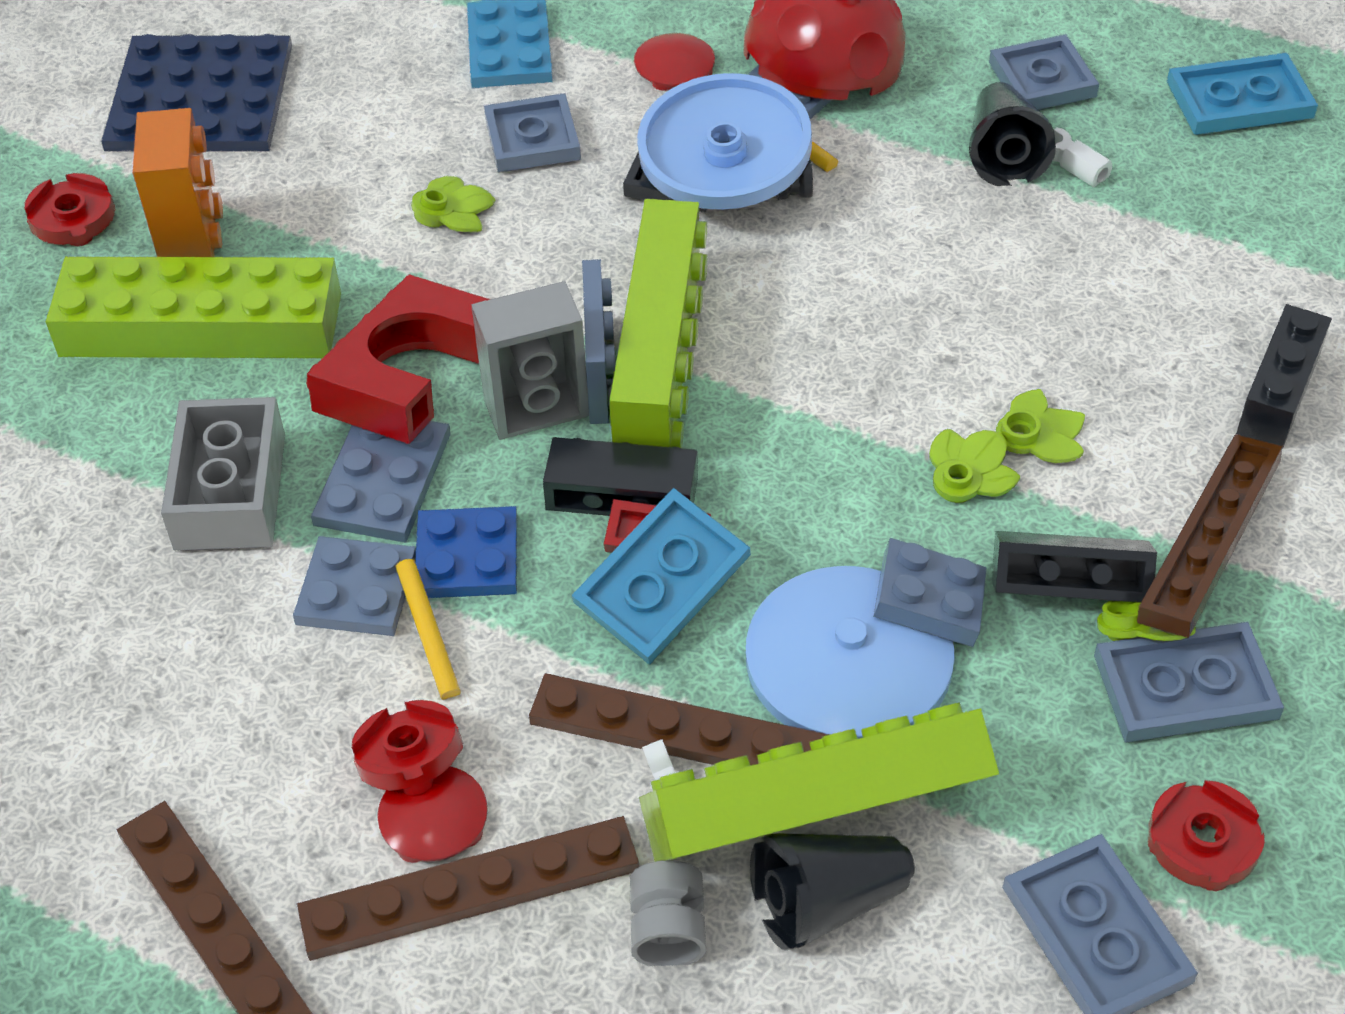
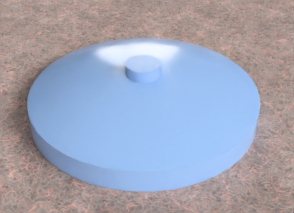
(725, 141)
(833, 665)

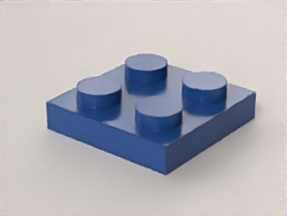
(467, 551)

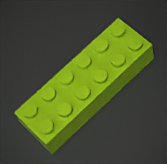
(195, 307)
(659, 326)
(819, 784)

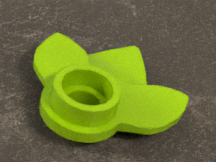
(451, 204)
(1045, 430)
(975, 460)
(1120, 623)

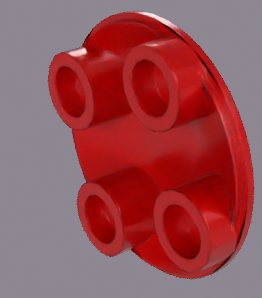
(673, 59)
(434, 822)

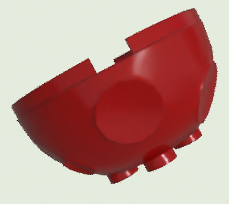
(827, 45)

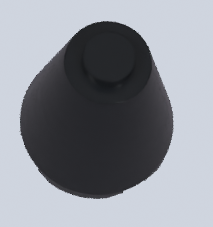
(1009, 137)
(824, 881)

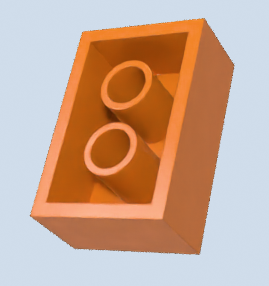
(176, 184)

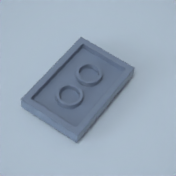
(598, 328)
(380, 482)
(1188, 683)
(1099, 930)

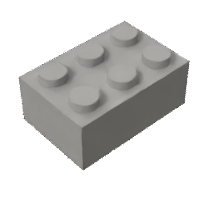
(531, 359)
(224, 474)

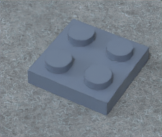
(1045, 71)
(532, 132)
(353, 586)
(931, 592)

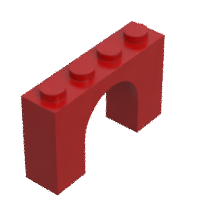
(362, 390)

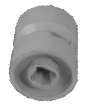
(668, 914)

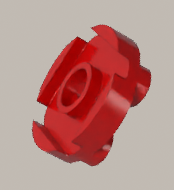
(73, 227)
(406, 747)
(1201, 862)

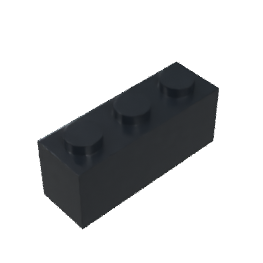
(1283, 375)
(590, 474)
(1072, 566)

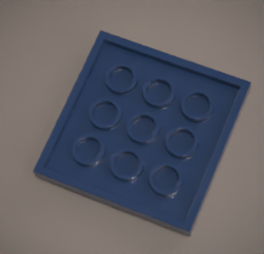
(224, 79)

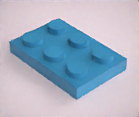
(508, 43)
(1241, 93)
(661, 575)

